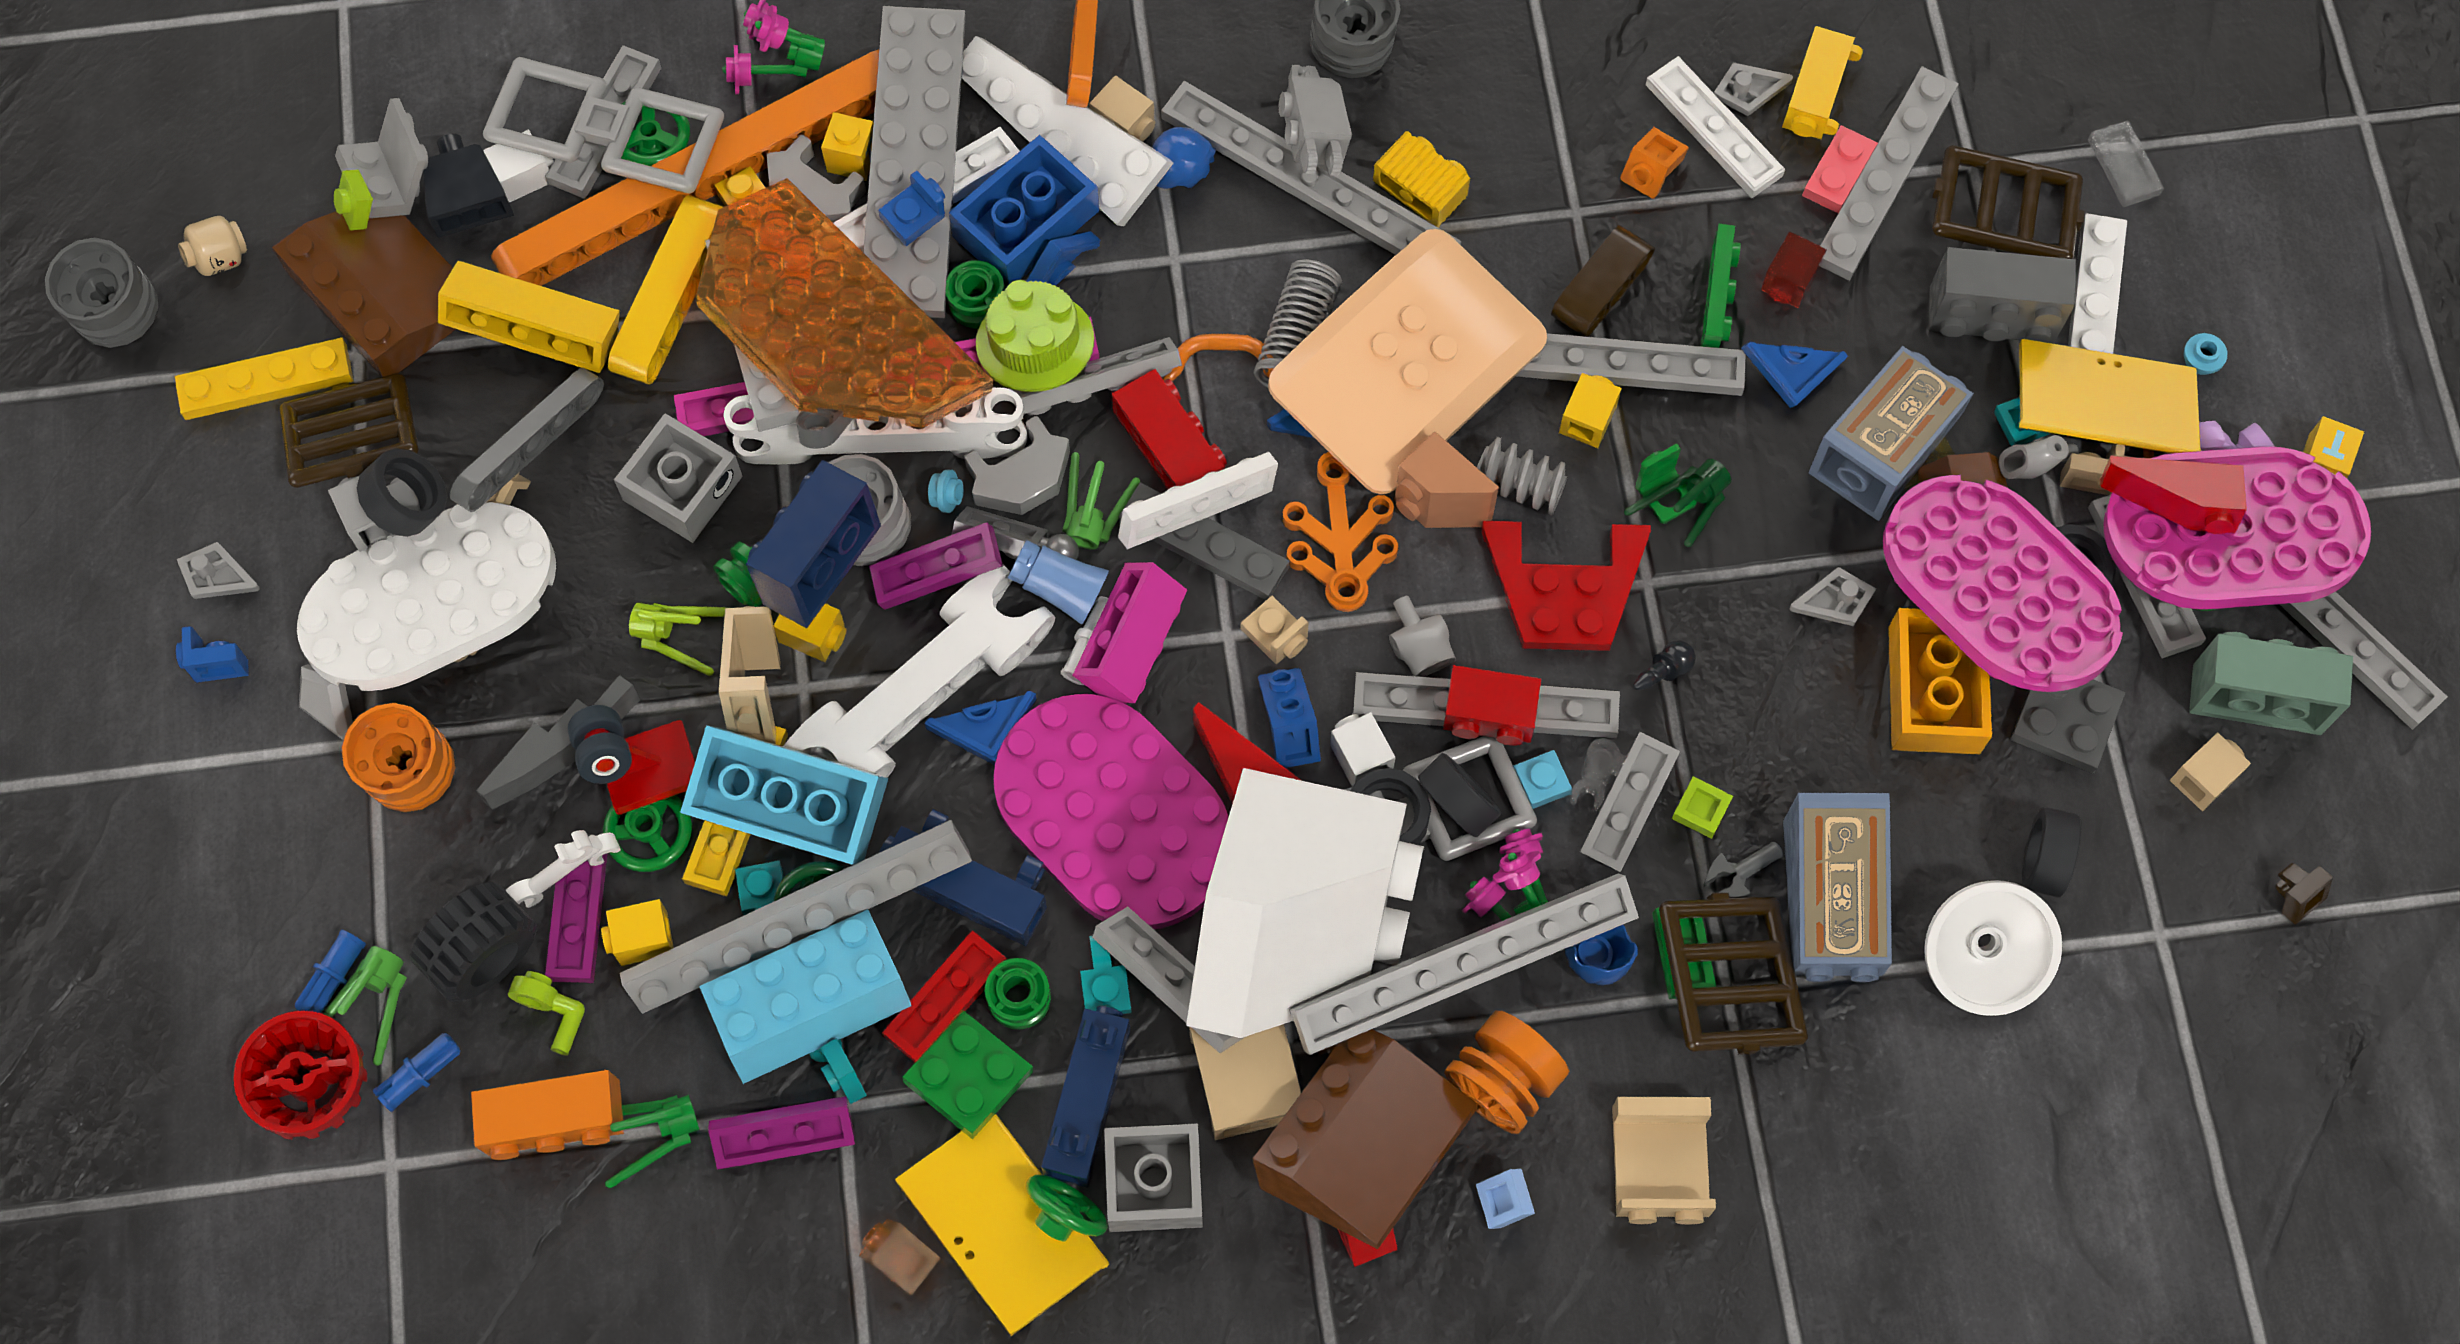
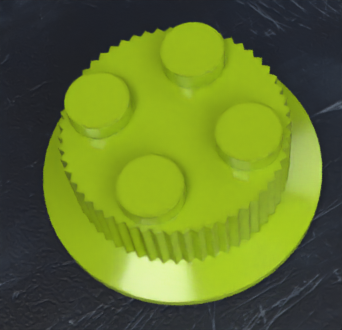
(1034, 337)

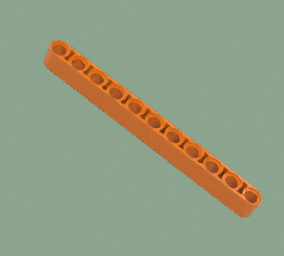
(639, 206)

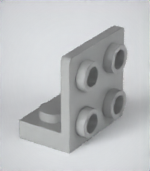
(390, 165)

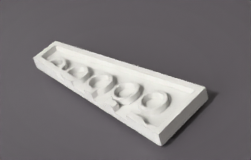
(1107, 155)

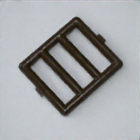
(2033, 175)
(342, 394)
(1689, 998)

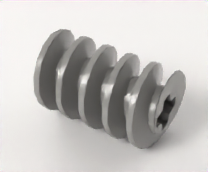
(1523, 475)

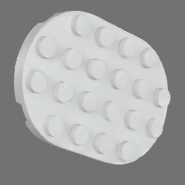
(426, 597)

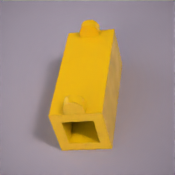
(1819, 83)

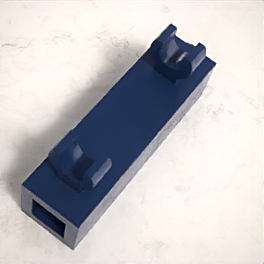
(984, 894)
(1086, 1096)

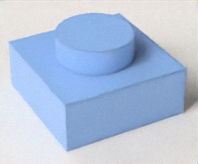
(1505, 1198)

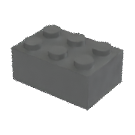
(2001, 295)

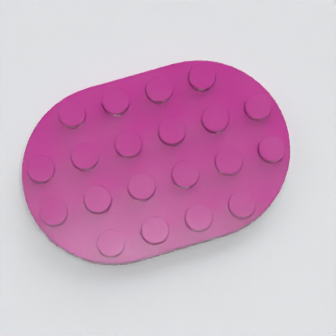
(2293, 546)
(2003, 583)
(1110, 809)

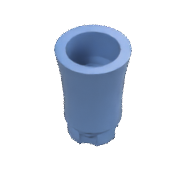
(1058, 579)

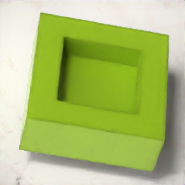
(353, 199)
(1702, 807)

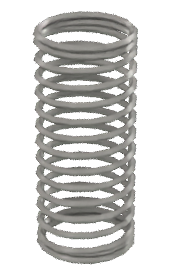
(1303, 283)

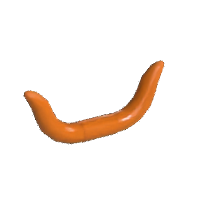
(1217, 342)

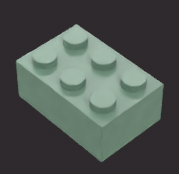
(2271, 683)

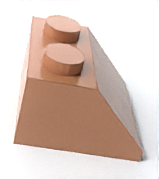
(1443, 487)

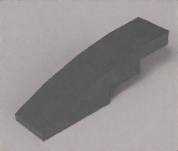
(546, 753)

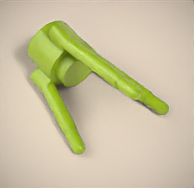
(656, 622)

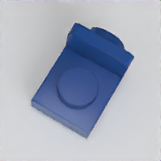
(914, 209)
(212, 662)

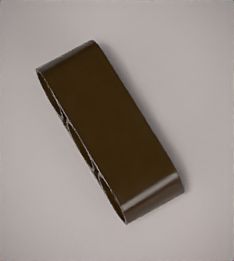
(1602, 281)

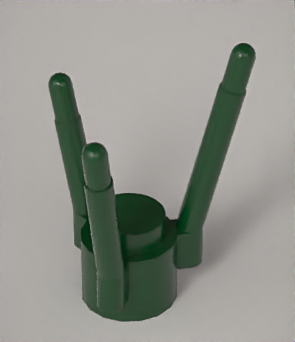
(1703, 485)

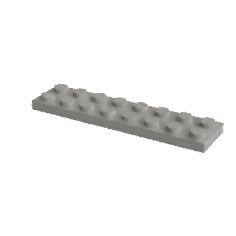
(913, 132)

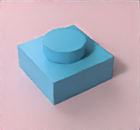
(1543, 779)

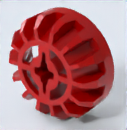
(276, 1059)

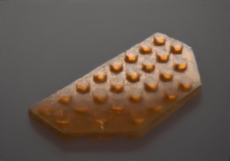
(827, 316)

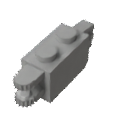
(1315, 120)

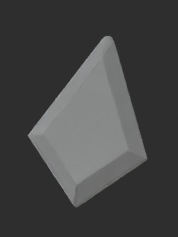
(1750, 87)
(214, 573)
(1835, 598)
(325, 701)

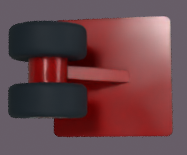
(635, 768)

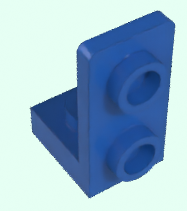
(1290, 717)

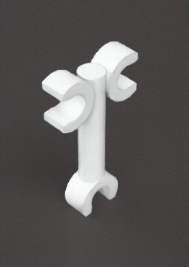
(570, 857)

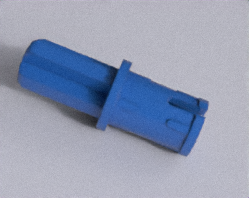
(330, 973)
(417, 1071)

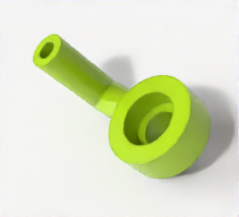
(537, 993)

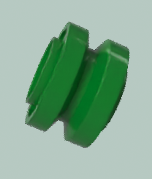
(969, 279)
(736, 577)
(1010, 974)

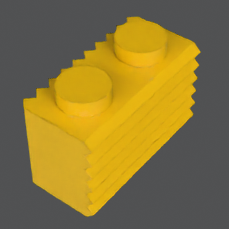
(1422, 178)

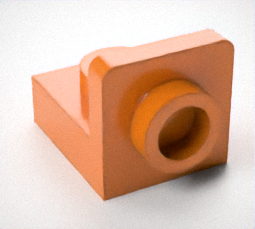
(1652, 162)

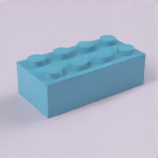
(784, 795)
(805, 996)

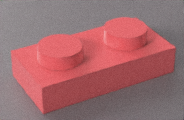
(1839, 169)

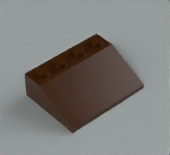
(371, 284)
(1363, 1137)

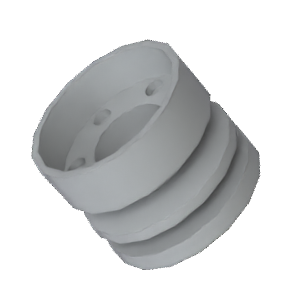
(889, 504)

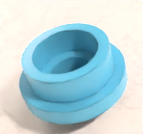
(2203, 363)
(945, 491)

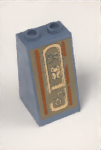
(1889, 432)
(1839, 885)

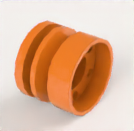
(376, 751)
(1507, 1070)

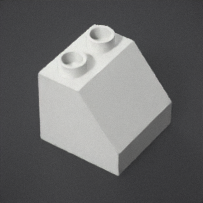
(1298, 901)

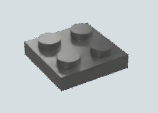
(2069, 723)

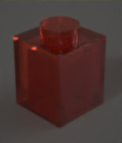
(1793, 270)

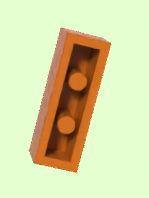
(546, 1114)

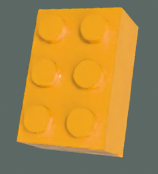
(1935, 690)

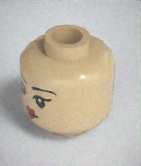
(212, 245)

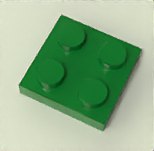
(967, 1074)

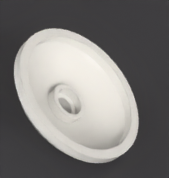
(2014, 964)

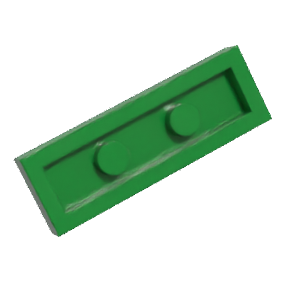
(1720, 288)

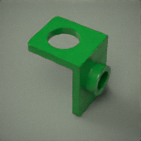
(1656, 472)

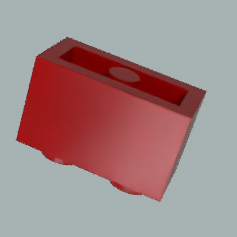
(1492, 705)

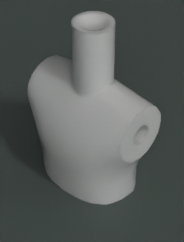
(2035, 458)
(1421, 642)

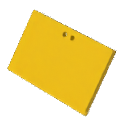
(2108, 397)
(980, 1195)

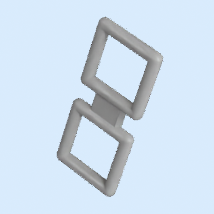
(604, 124)
(1436, 831)

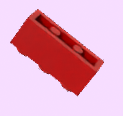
(1164, 430)

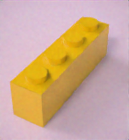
(528, 316)

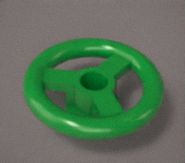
(653, 148)
(630, 830)
(1062, 1207)

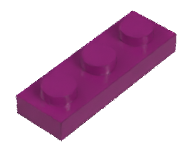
(935, 566)
(576, 924)
(781, 1132)

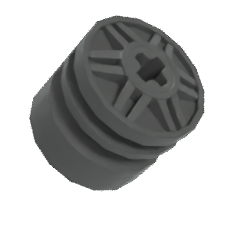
(1357, 54)
(101, 292)

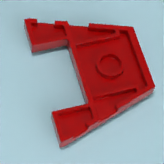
(1565, 603)

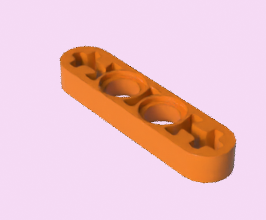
(1082, 53)

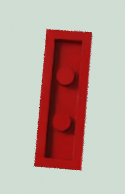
(944, 997)

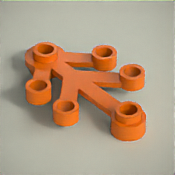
(1340, 539)

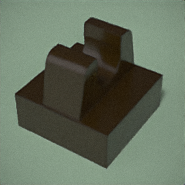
(2302, 890)

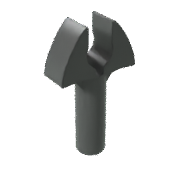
(1743, 869)

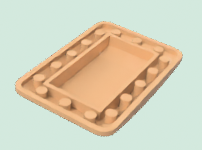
(1406, 358)

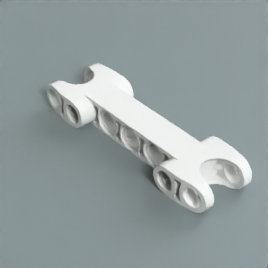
(959, 432)
(971, 641)

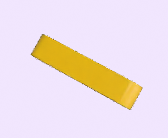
(665, 294)

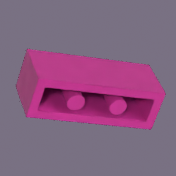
(1130, 632)

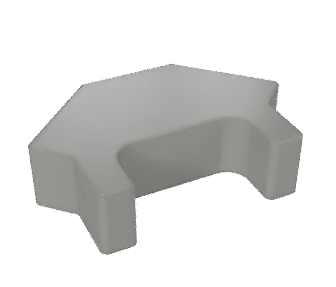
(829, 198)
(1023, 478)

